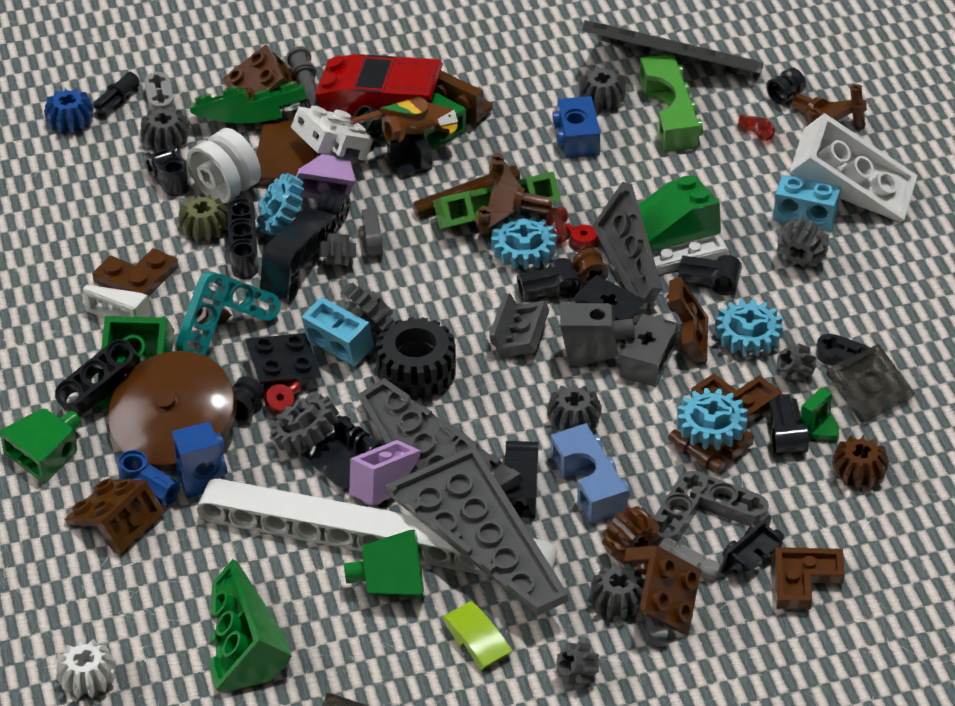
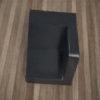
(409, 156)

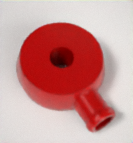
(582, 236)
(283, 392)

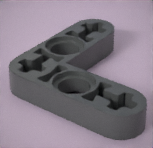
(702, 497)

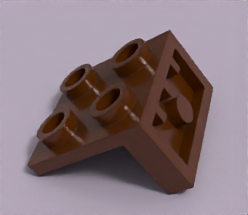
(260, 72)
(119, 511)
(668, 586)

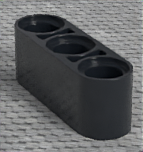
(242, 238)
(81, 379)

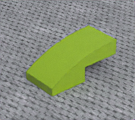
(478, 634)

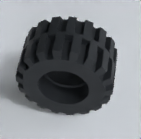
(417, 357)

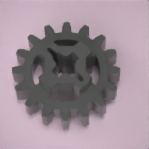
(368, 307)
(304, 423)

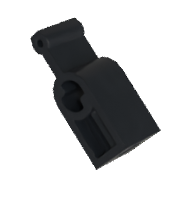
(524, 459)

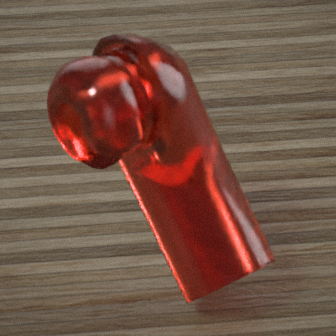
(760, 126)
(556, 219)

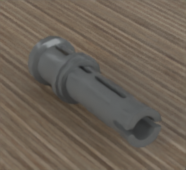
(303, 72)

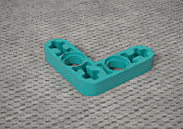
(221, 297)

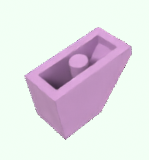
(326, 173)
(379, 467)

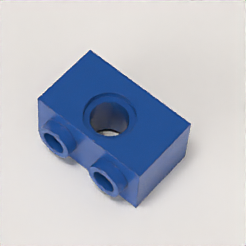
(577, 127)
(198, 457)

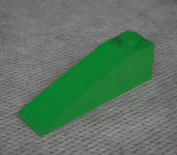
(246, 634)

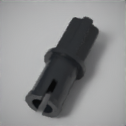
(116, 93)

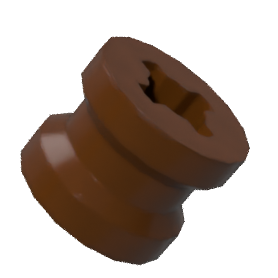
(589, 264)

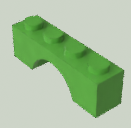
(664, 81)
(464, 206)

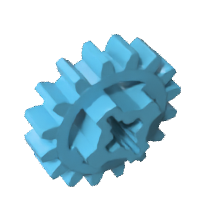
(279, 204)
(523, 242)
(749, 327)
(712, 418)

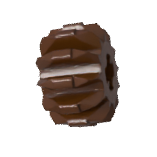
(860, 462)
(628, 530)

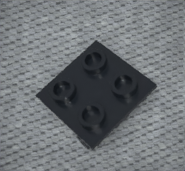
(282, 359)
(335, 451)

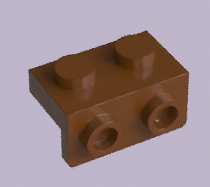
(464, 95)

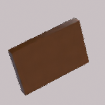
(281, 151)

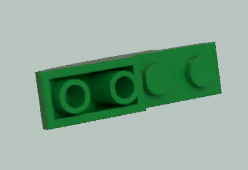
(236, 106)

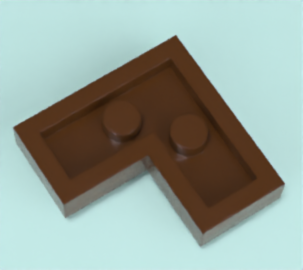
(140, 278)
(693, 320)
(754, 394)
(799, 568)

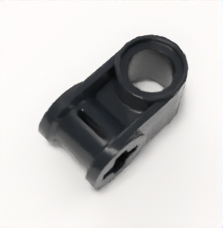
(168, 170)

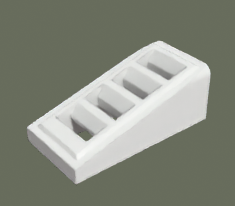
(115, 302)

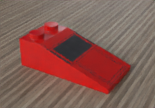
(375, 81)

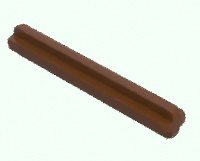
(426, 206)

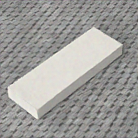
(707, 248)

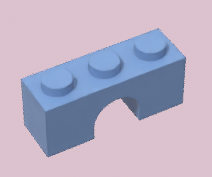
(582, 453)

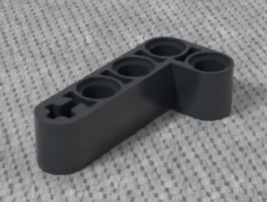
(293, 250)

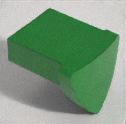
(818, 417)

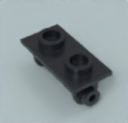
(758, 538)

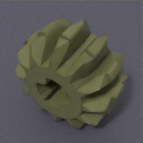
(203, 218)

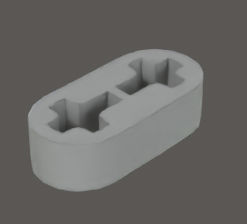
(157, 94)

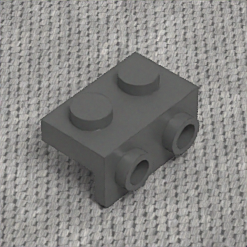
(518, 326)

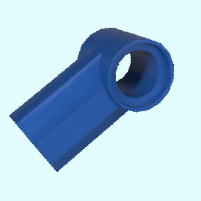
(135, 466)

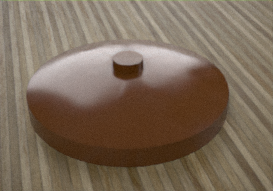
(166, 396)

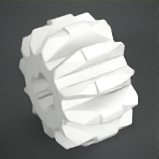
(85, 668)

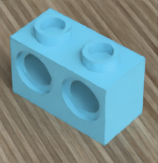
(807, 200)
(338, 331)

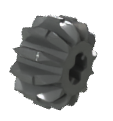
(604, 86)
(164, 128)
(803, 242)
(573, 408)
(617, 591)

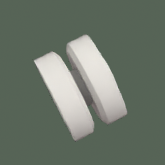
(224, 165)

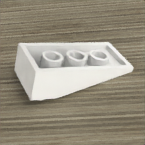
(864, 173)

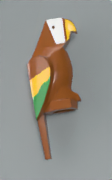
(411, 118)

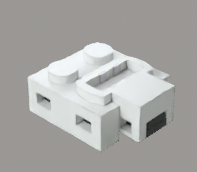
(331, 131)

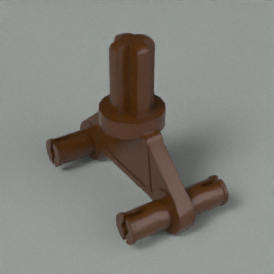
(837, 110)
(507, 198)

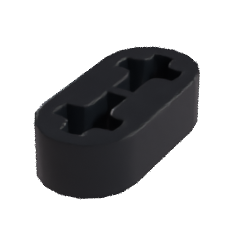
(841, 349)

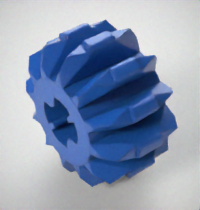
(68, 110)

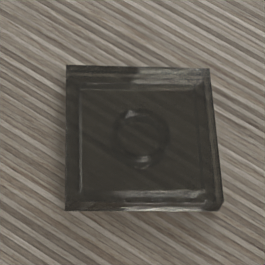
(870, 383)

